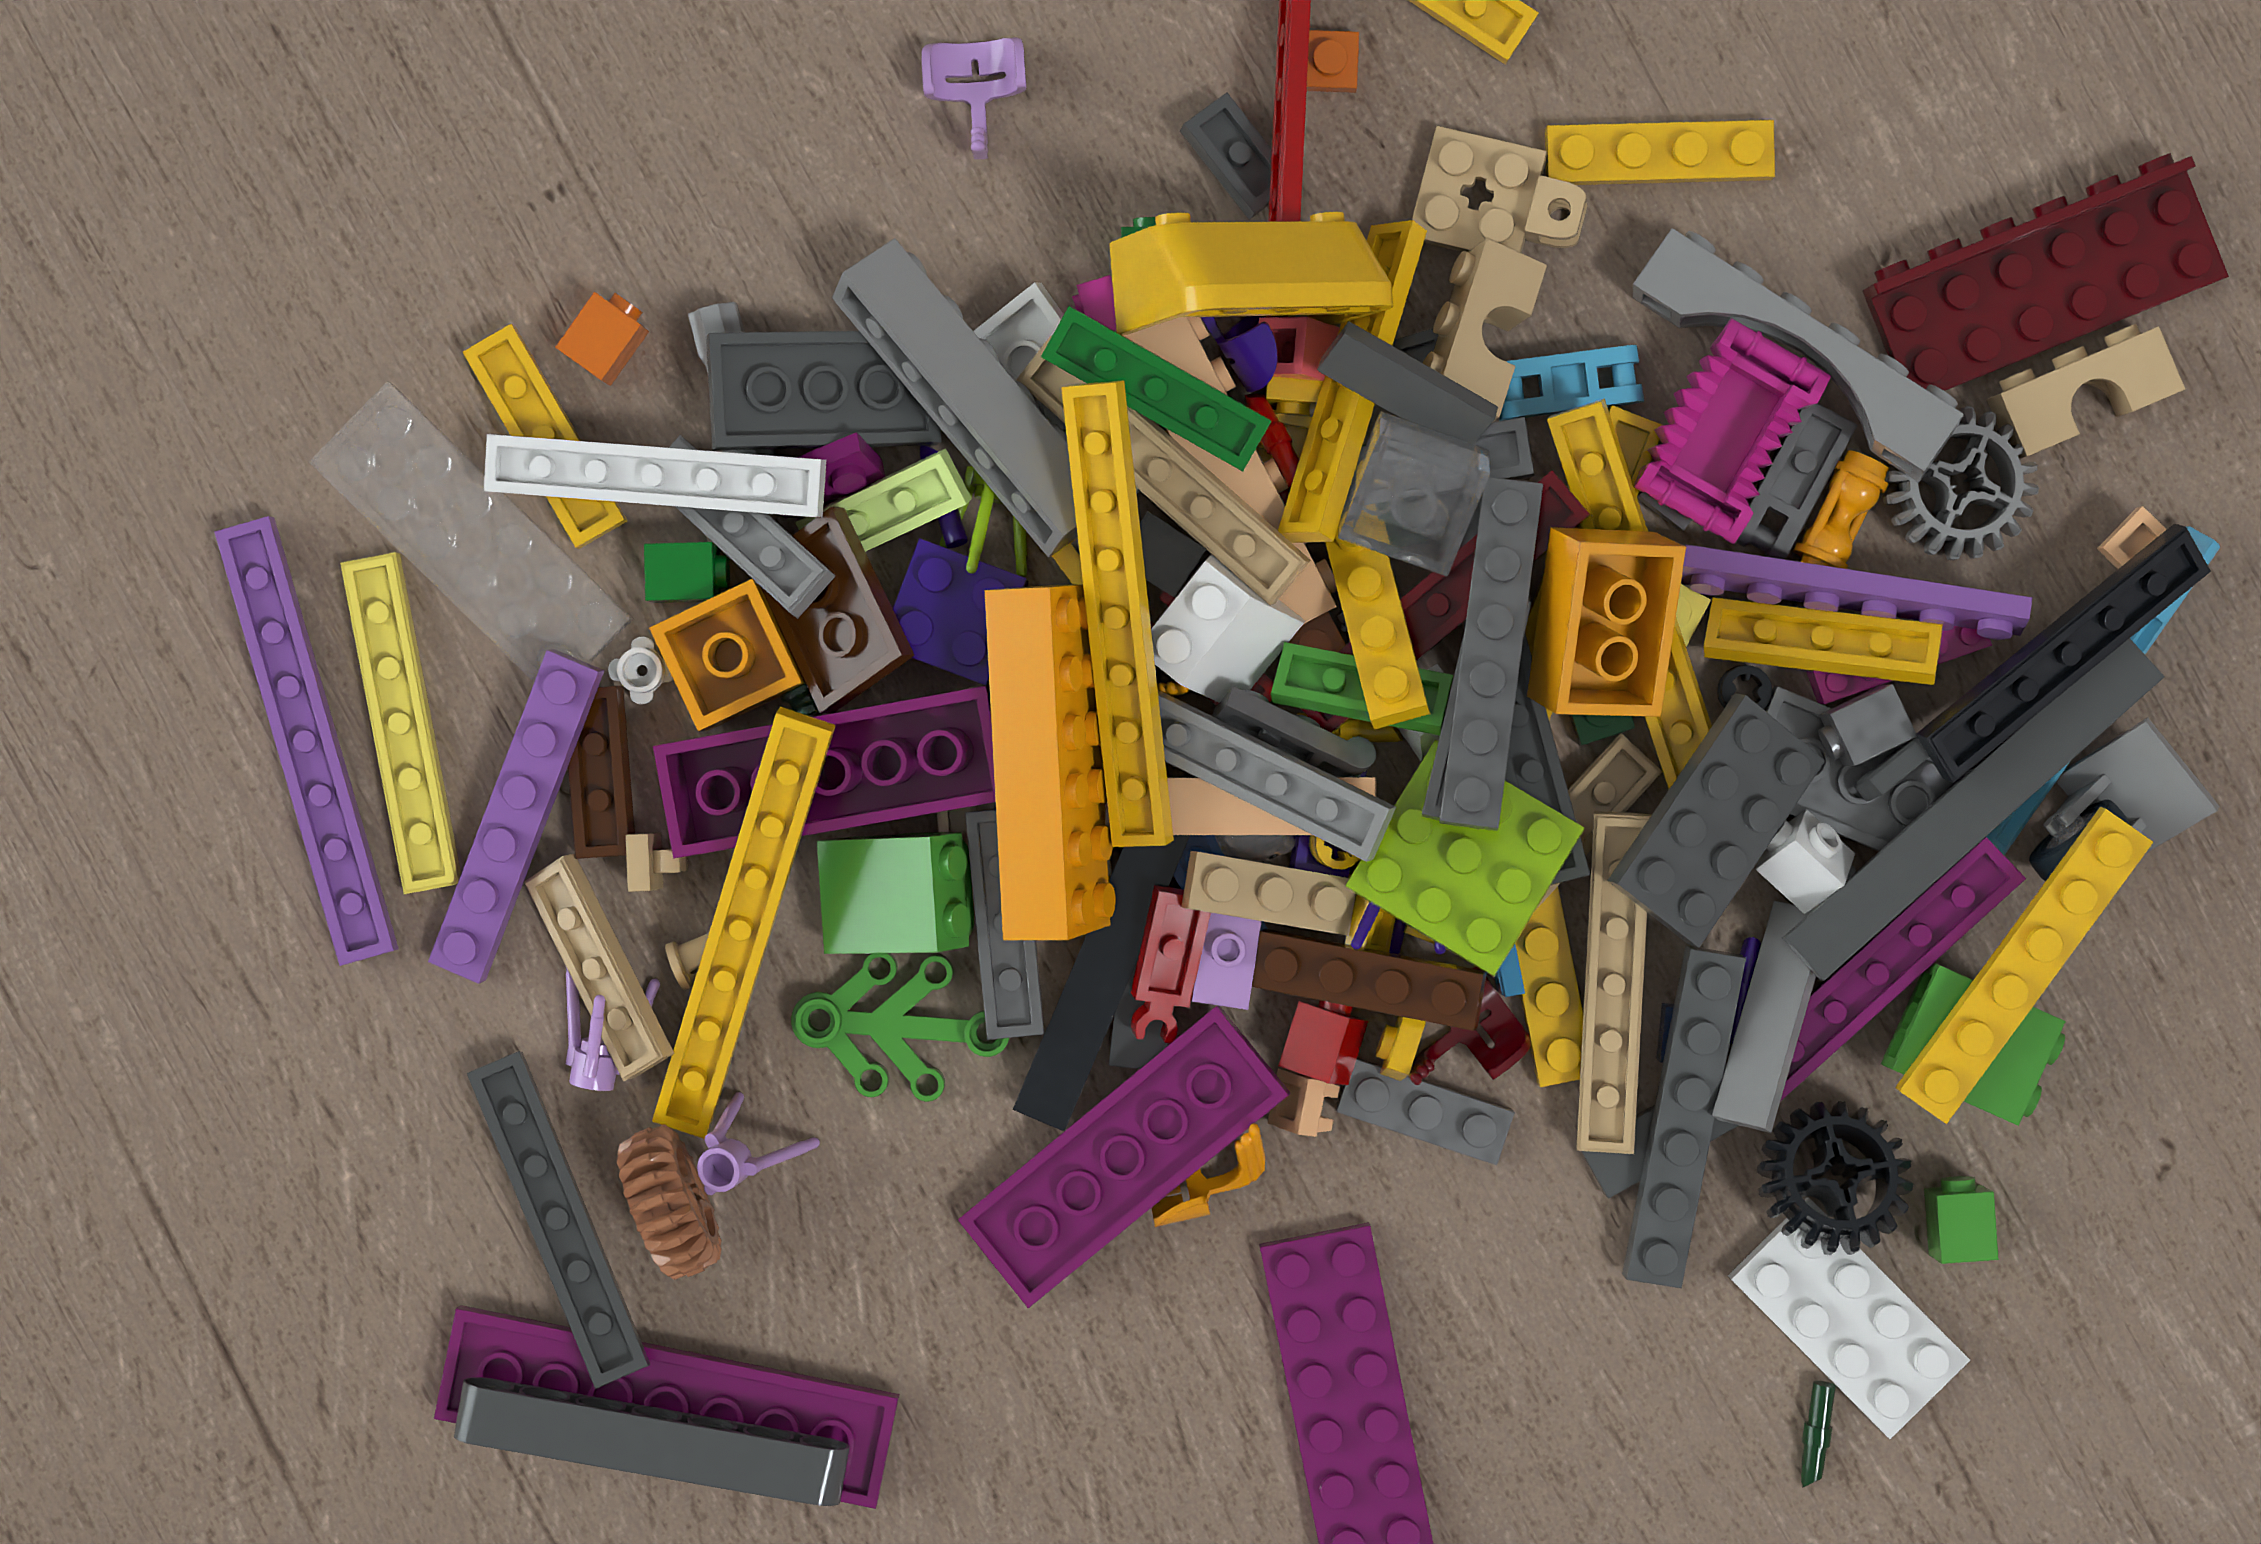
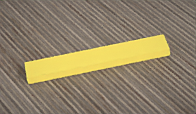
(401, 722)

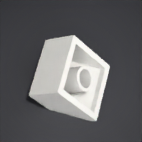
(1220, 633)

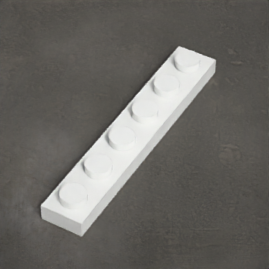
(655, 475)

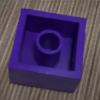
(945, 609)

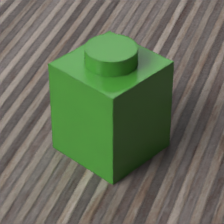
(1961, 1221)

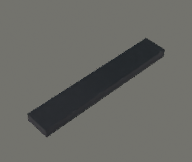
(2063, 652)
(1095, 987)

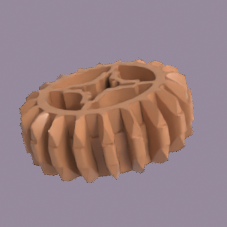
(668, 1202)

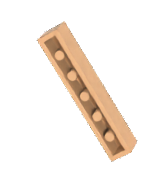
(1259, 482)

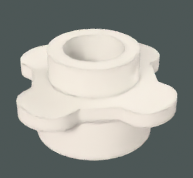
(625, 670)

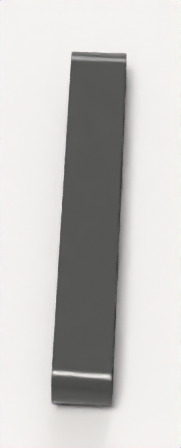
(651, 1441)

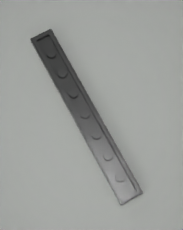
(1970, 810)

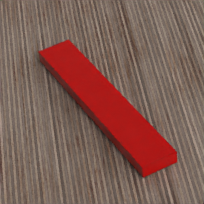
(1289, 112)

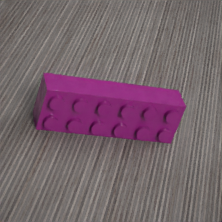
(877, 769)

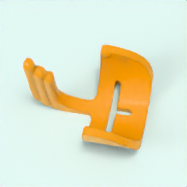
(1250, 1166)

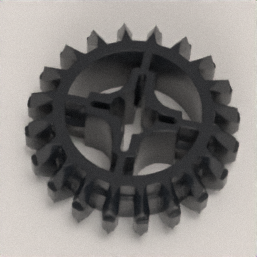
(1828, 1132)

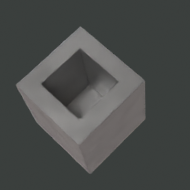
(1865, 726)

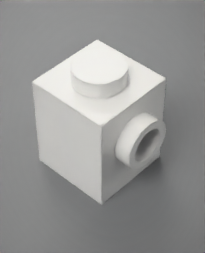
(1806, 861)

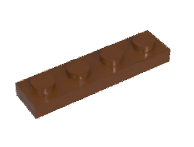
(1369, 979)

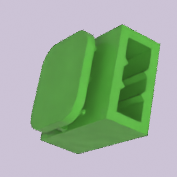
(895, 893)
(2011, 1080)

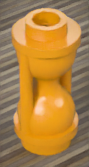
(1851, 494)

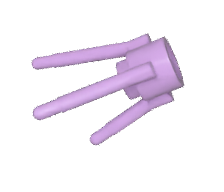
(590, 1059)
(730, 1161)

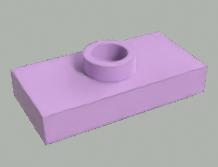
(1227, 962)

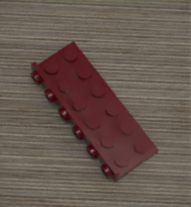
(2047, 277)

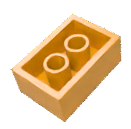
(1605, 622)

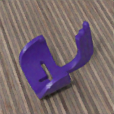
(1250, 349)

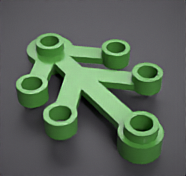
(888, 1026)

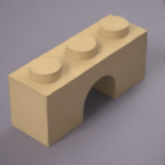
(1490, 288)
(2130, 373)

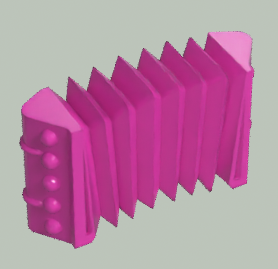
(1727, 427)

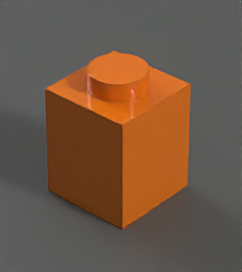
(604, 336)

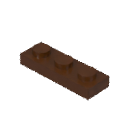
(602, 779)

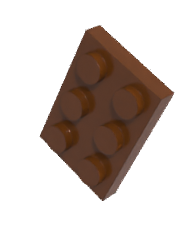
(850, 629)

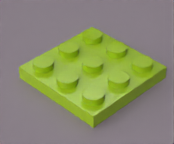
(1462, 882)

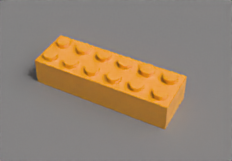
(1047, 765)

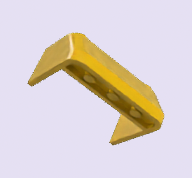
(1246, 270)

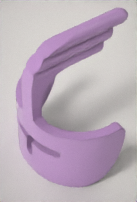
(956, 60)

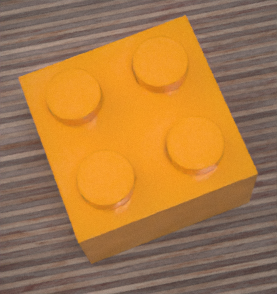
(727, 655)

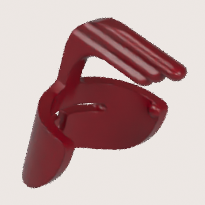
(1501, 1025)

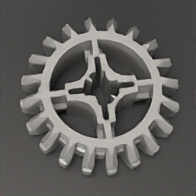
(1984, 492)

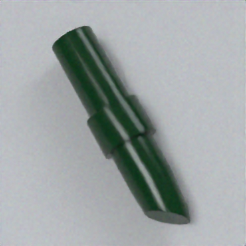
(1817, 1432)

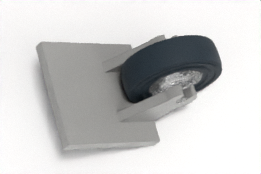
(2134, 779)

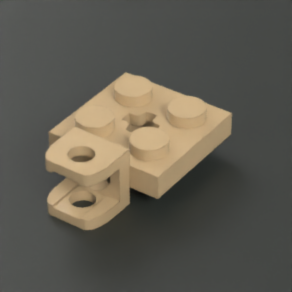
(1520, 200)

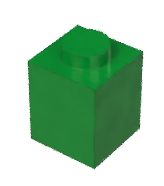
(684, 572)

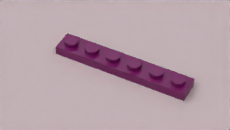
(1900, 955)

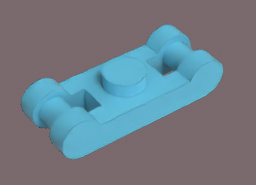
(1572, 381)

